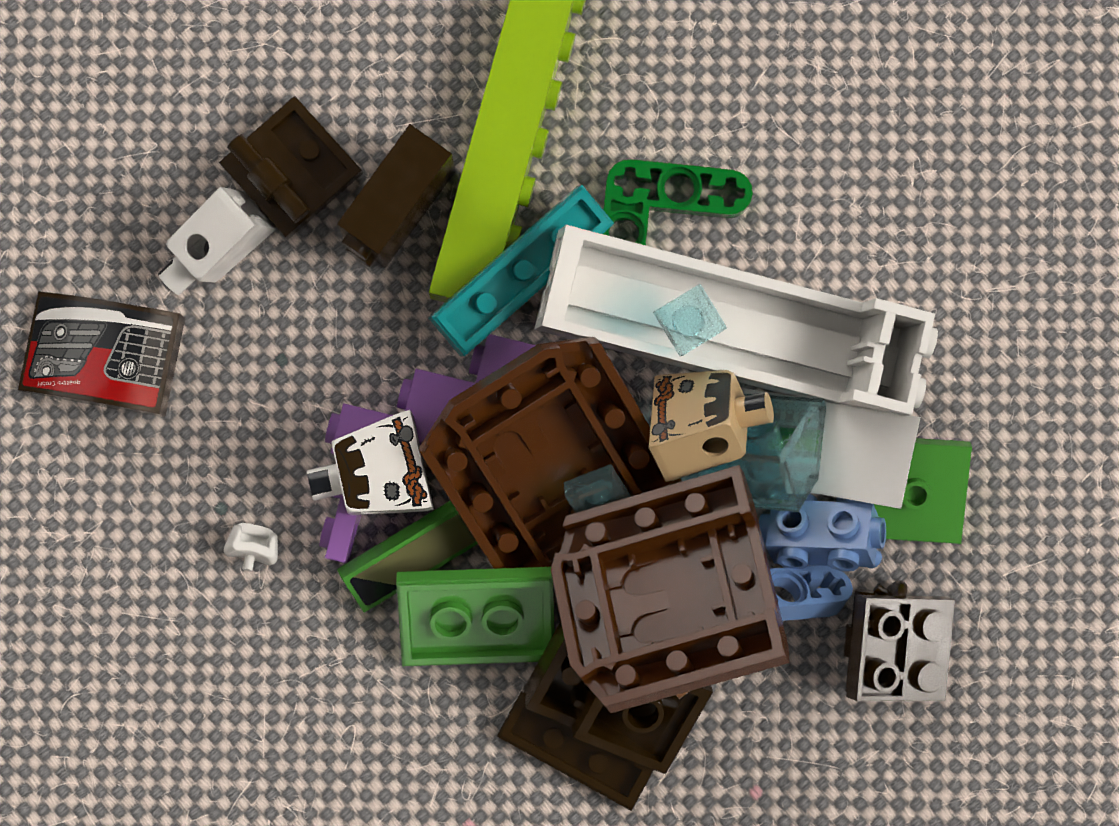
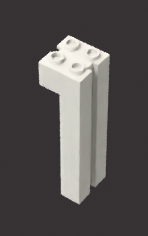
(774, 334)

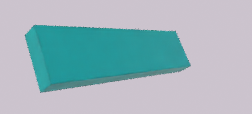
(514, 274)

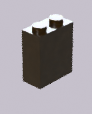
(396, 198)

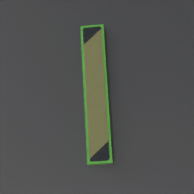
(417, 547)

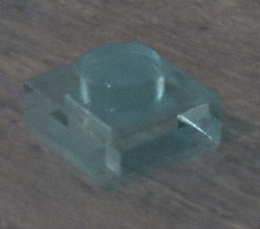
(690, 320)
(595, 489)

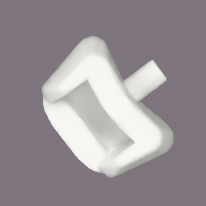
(252, 544)

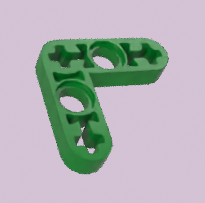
(637, 207)

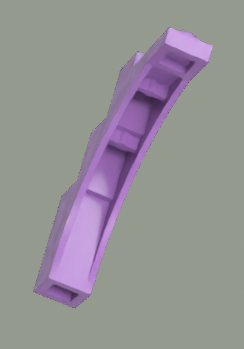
(426, 399)

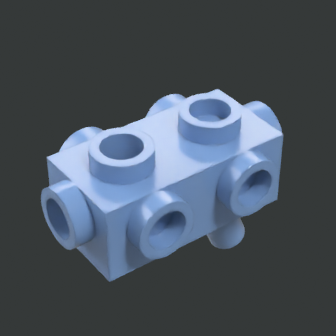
(825, 534)

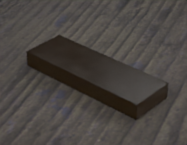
(592, 766)

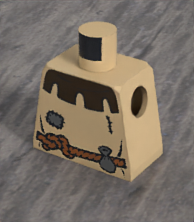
(702, 421)

